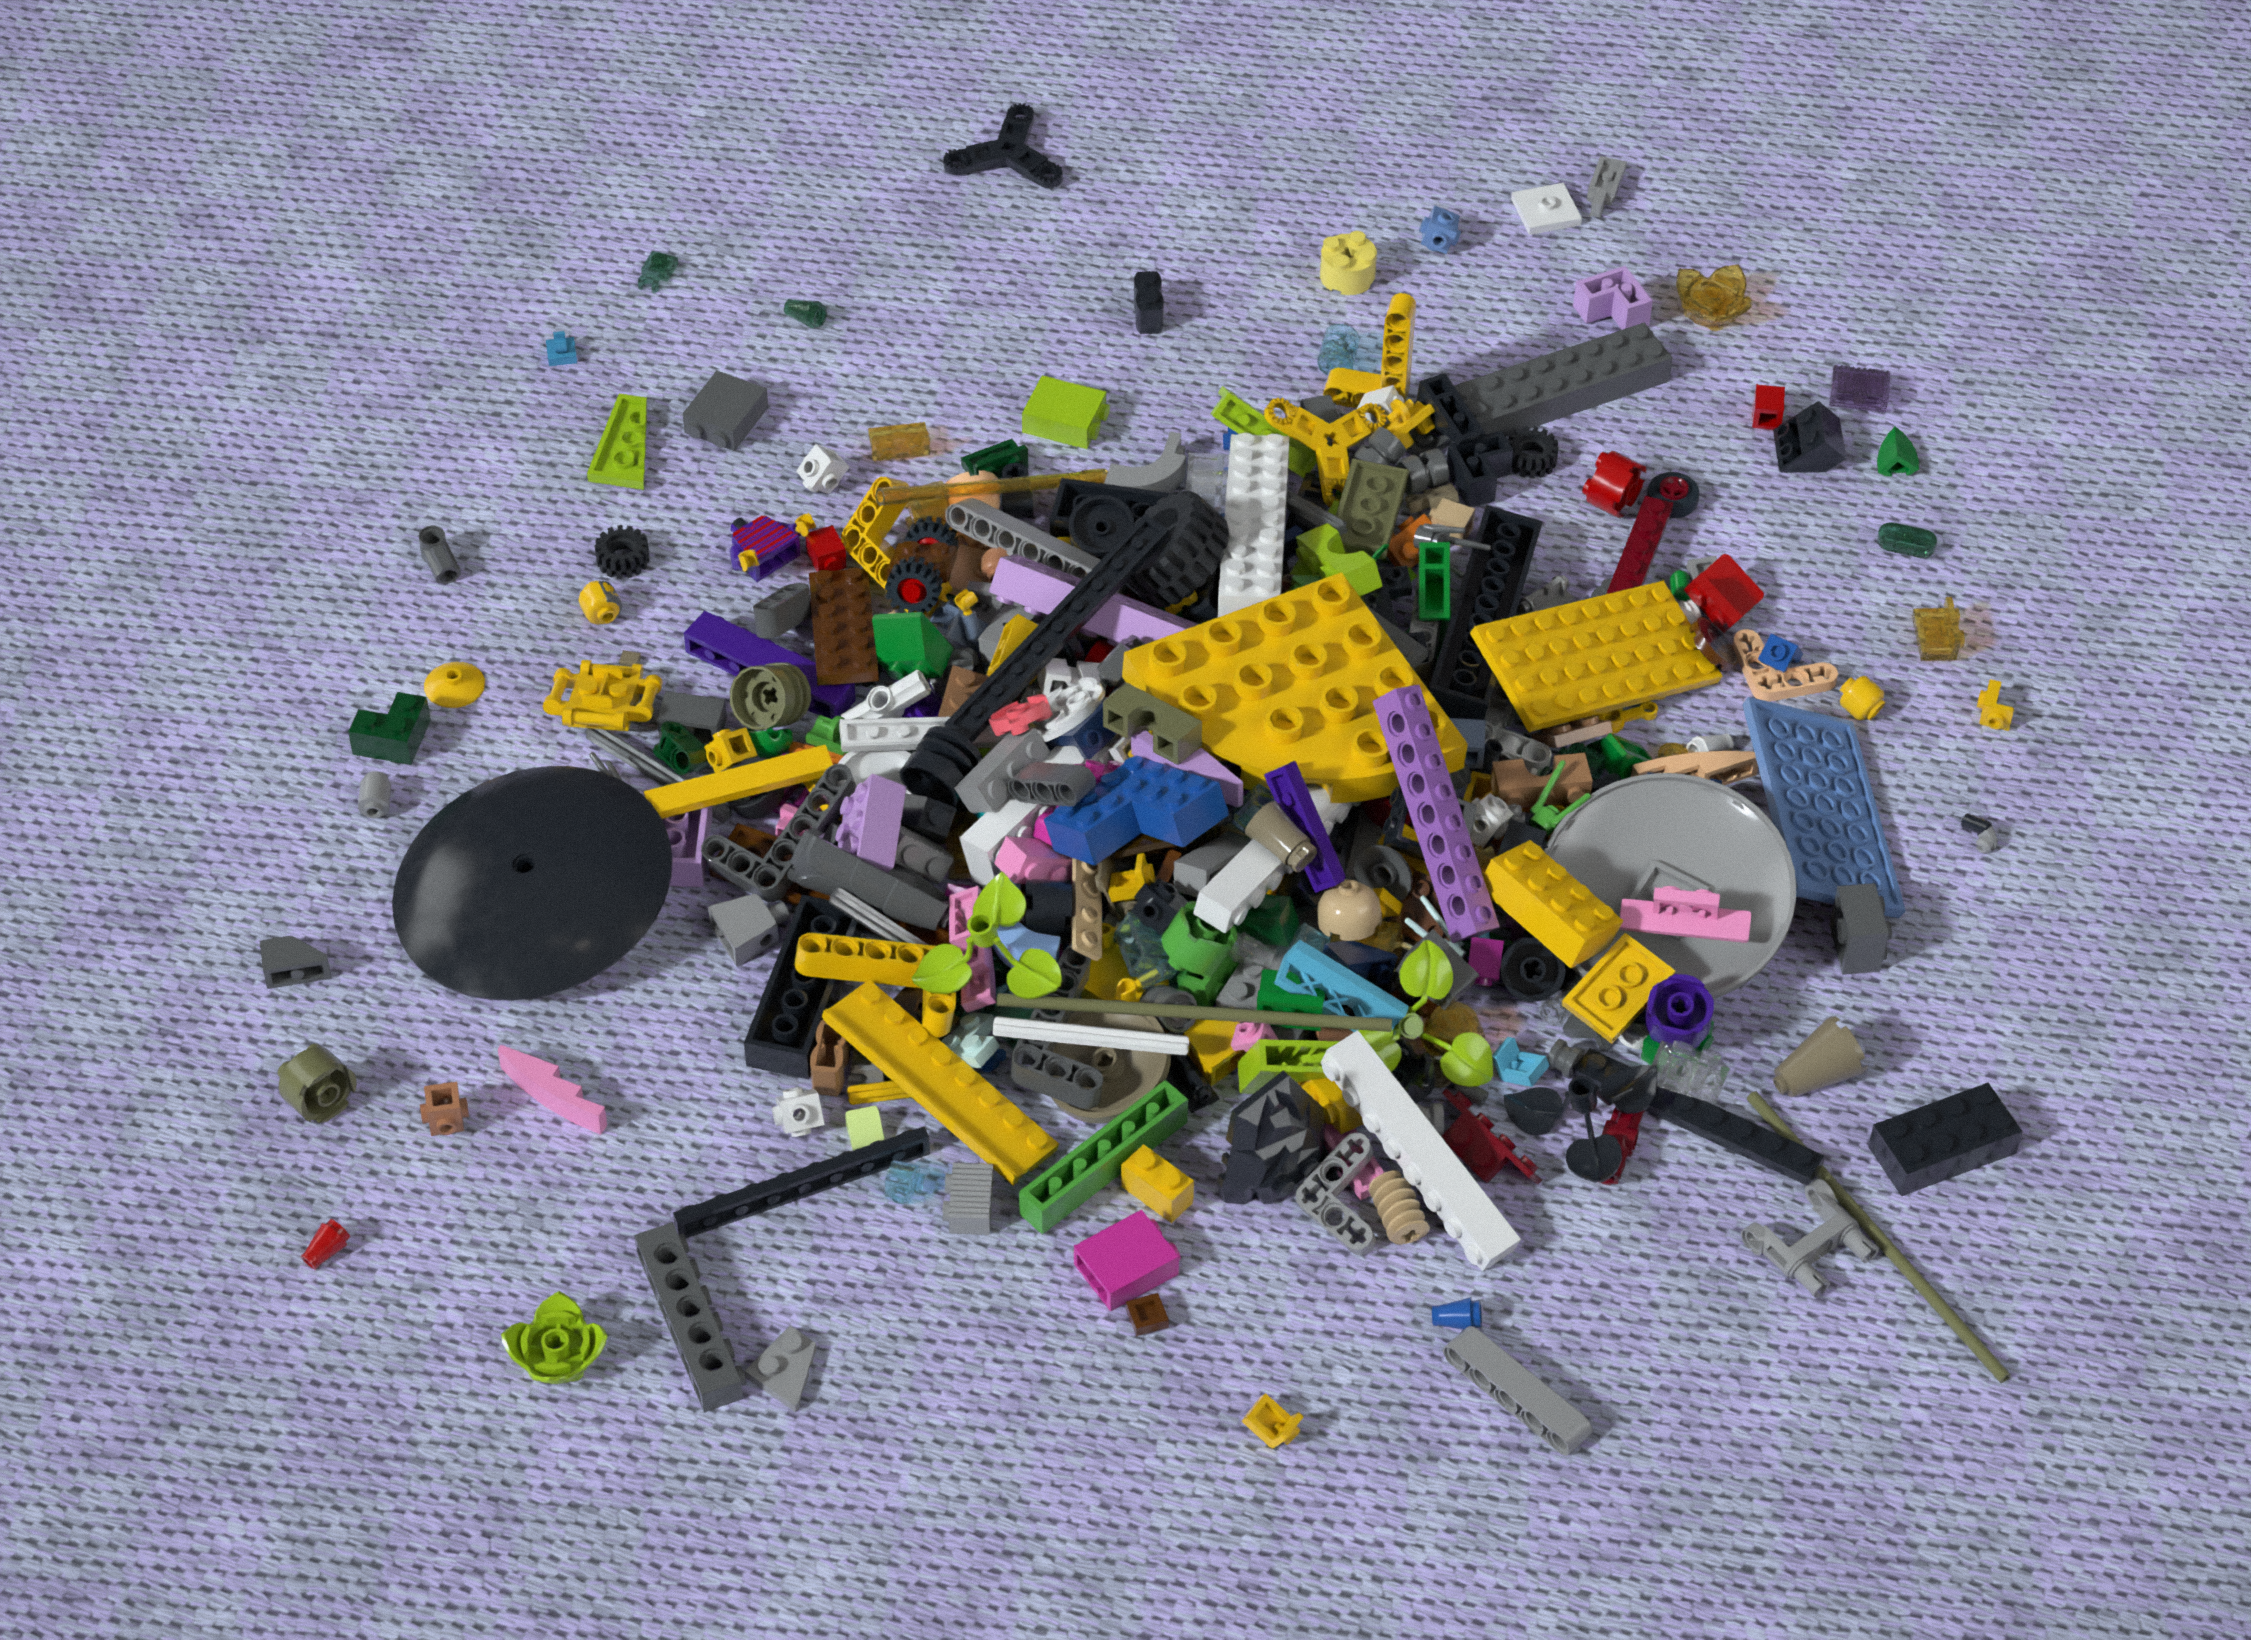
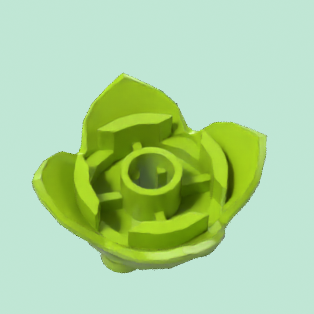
(555, 1324)

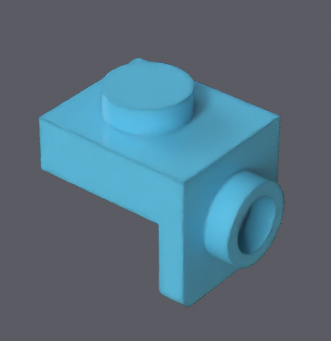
(1518, 1066)

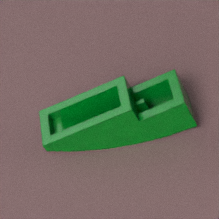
(1434, 581)

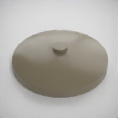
(1125, 1072)

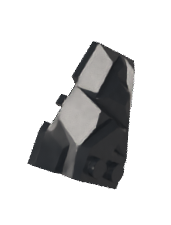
(1273, 1142)

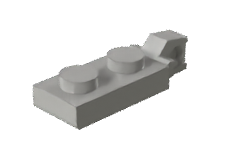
(1605, 184)

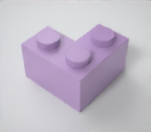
(1614, 295)

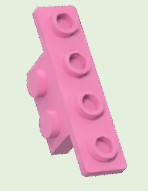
(1685, 915)

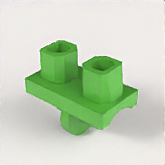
(826, 732)

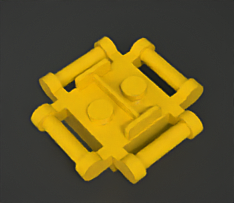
(603, 696)

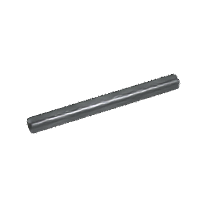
(646, 765)

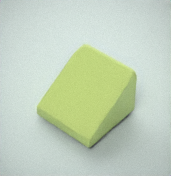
(864, 1126)

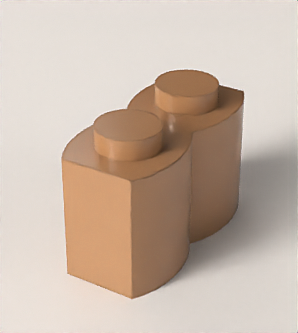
(829, 1061)

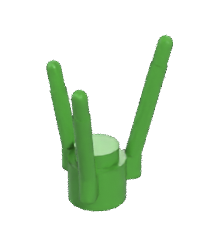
(1549, 817)

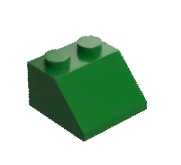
(910, 644)

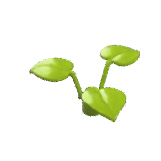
(998, 904)
(1430, 974)

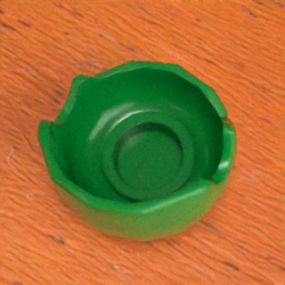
(770, 742)

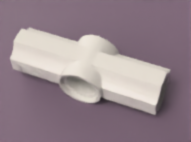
(891, 700)

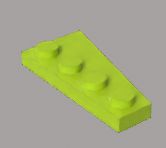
(622, 447)

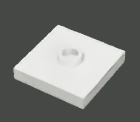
(1546, 208)

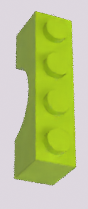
(1325, 555)

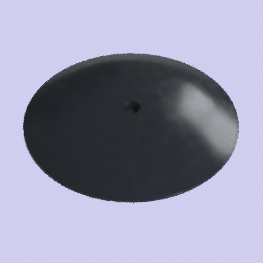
(532, 883)

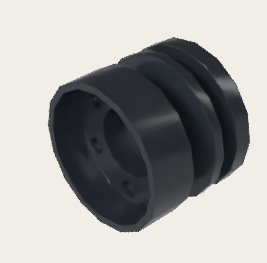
(939, 764)

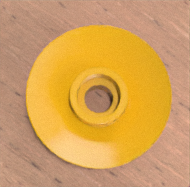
(454, 684)

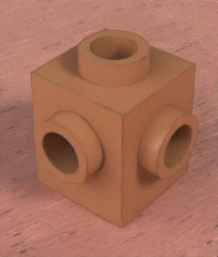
(444, 1109)

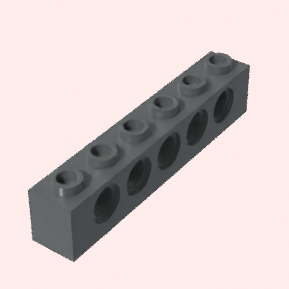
(712, 1387)

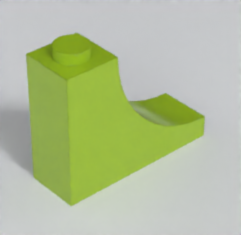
(1269, 1057)

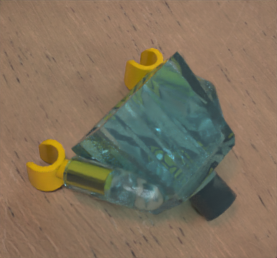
(1141, 952)

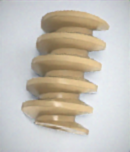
(1398, 1208)

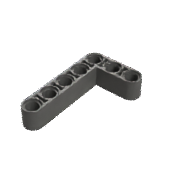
(771, 865)
(1040, 1053)

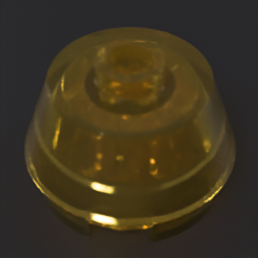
(1448, 1024)

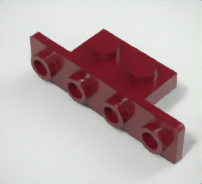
(1479, 1146)

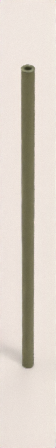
(1197, 1012)
(1889, 1248)

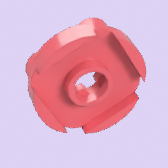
(1017, 716)

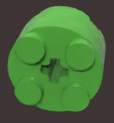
(1195, 943)

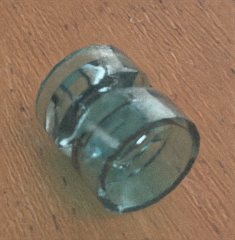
(1338, 348)

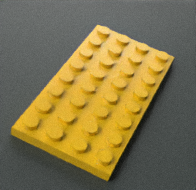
(1594, 655)

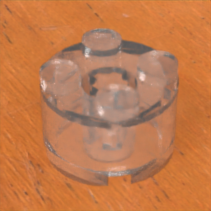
(1208, 477)

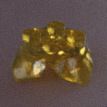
(1713, 299)

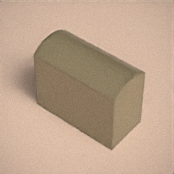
(629, 658)

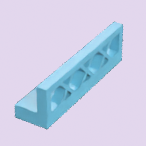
(1339, 985)

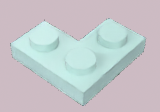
(971, 1039)

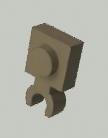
(1431, 498)

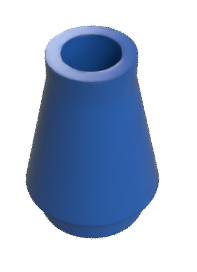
(1458, 1314)

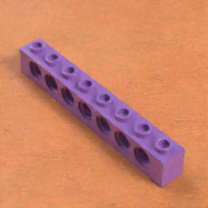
(1435, 813)

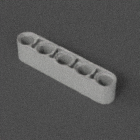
(1518, 1389)

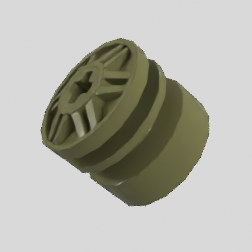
(770, 695)

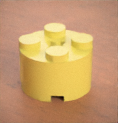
(1348, 263)

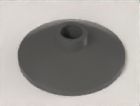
(1371, 870)

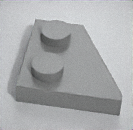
(784, 1367)

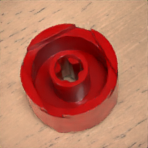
(1614, 483)

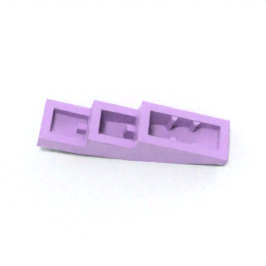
(1197, 763)

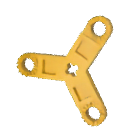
(1313, 432)

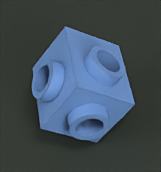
(1440, 230)

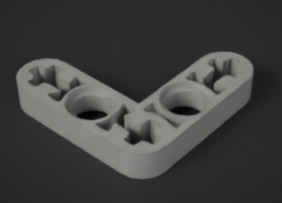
(1327, 1200)

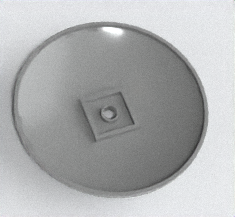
(1687, 837)

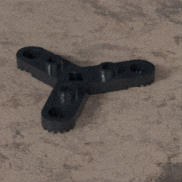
(995, 153)

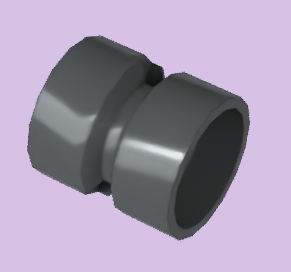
(1382, 448)
(1425, 471)
(1168, 995)

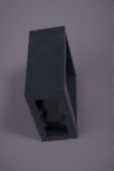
(1395, 823)

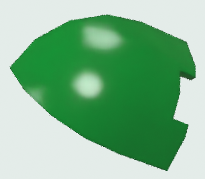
(1897, 454)

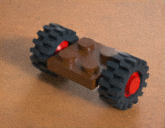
(921, 565)

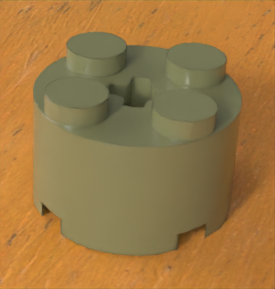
(316, 1083)

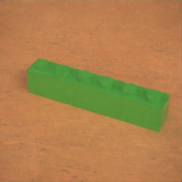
(1100, 1157)

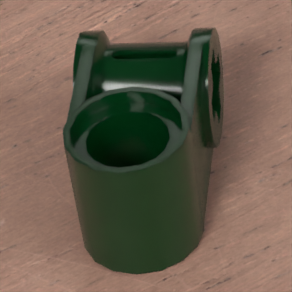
(680, 749)

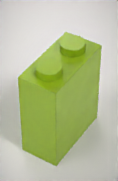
(1065, 412)

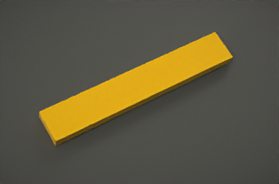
(739, 782)

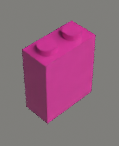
(1126, 1259)

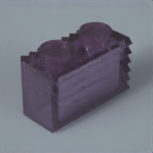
(1859, 388)

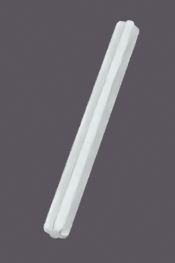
(1090, 1035)

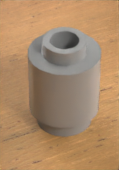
(374, 795)

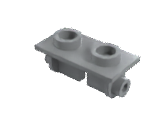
(1549, 596)

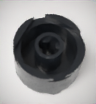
(1049, 907)
(1536, 986)

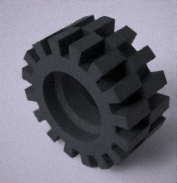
(1535, 441)
(625, 563)

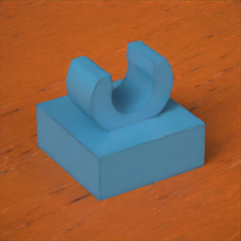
(561, 350)

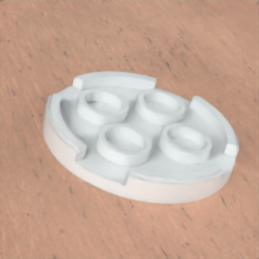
(1070, 707)

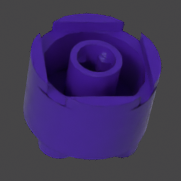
(1682, 994)

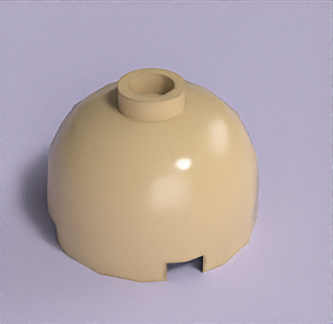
(1349, 911)

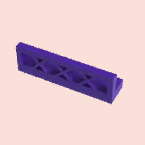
(1295, 800)

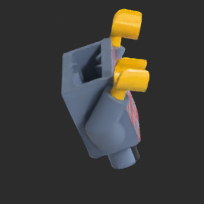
(957, 623)

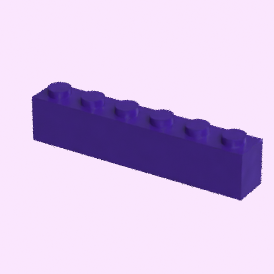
(737, 648)

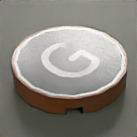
(1713, 644)

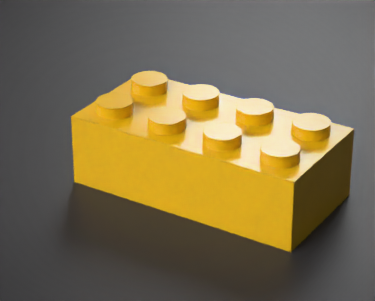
(1551, 903)

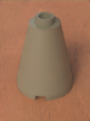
(1820, 1060)

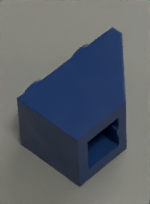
(1364, 960)

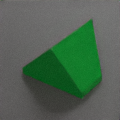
(1620, 754)

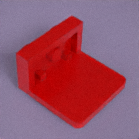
(1724, 592)

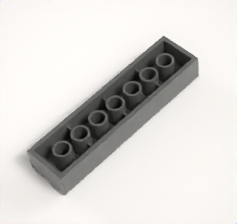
(1568, 381)

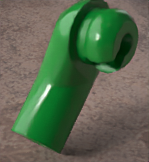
(1678, 582)

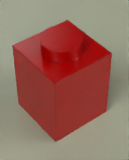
(1768, 406)
(826, 549)

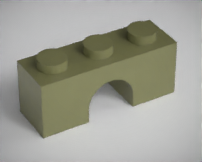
(1174, 731)

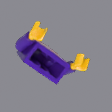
(766, 544)

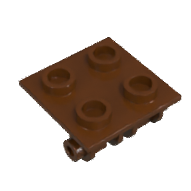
(1416, 910)

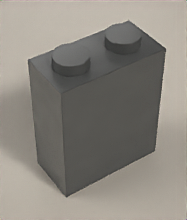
(725, 410)

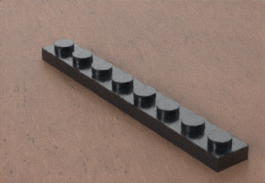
(1717, 1125)
(801, 1183)

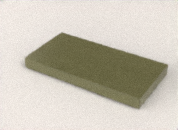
(1371, 505)

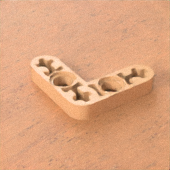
(1770, 677)

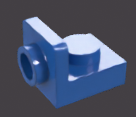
(1779, 653)

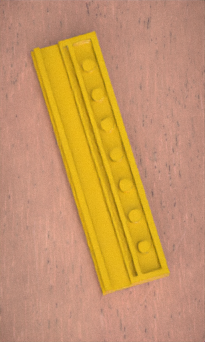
(940, 1082)

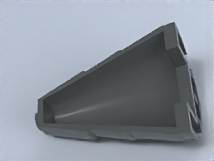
(825, 866)

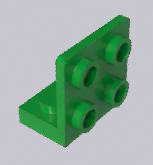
(1274, 998)

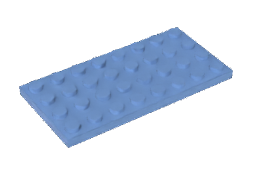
(1821, 801)

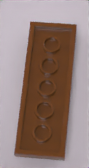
(843, 627)

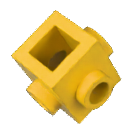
(729, 748)

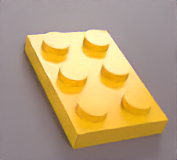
(1617, 988)

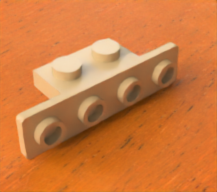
(1086, 911)

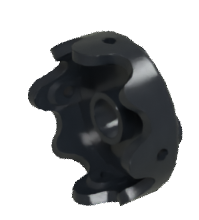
(1415, 1072)

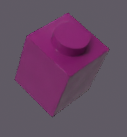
(1486, 959)

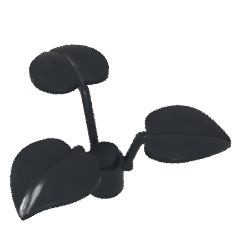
(1591, 1158)

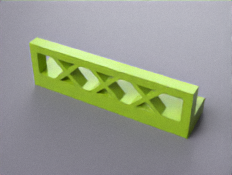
(1246, 419)

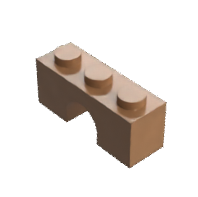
(1518, 786)

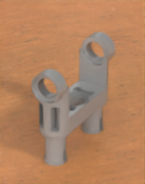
(1797, 1259)

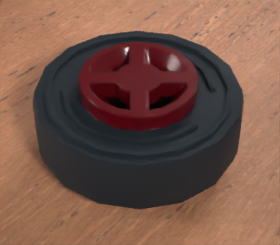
(1677, 489)

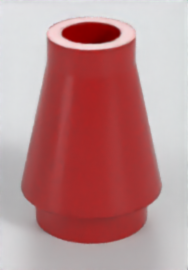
(326, 1242)

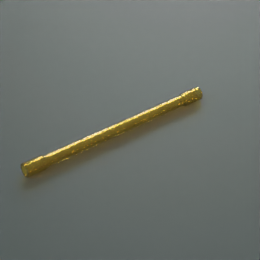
(902, 494)

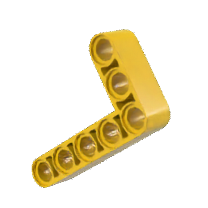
(1350, 385)
(866, 533)
(874, 960)

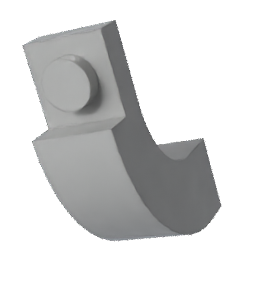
(1161, 476)

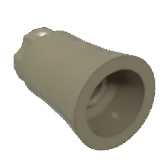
(1281, 836)

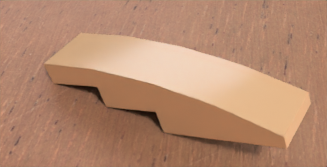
(1719, 765)

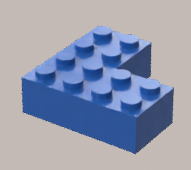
(1133, 801)

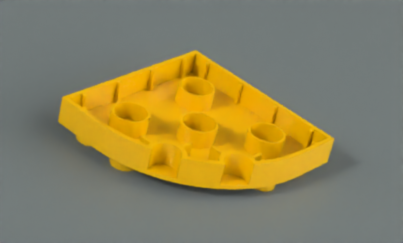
(1292, 686)

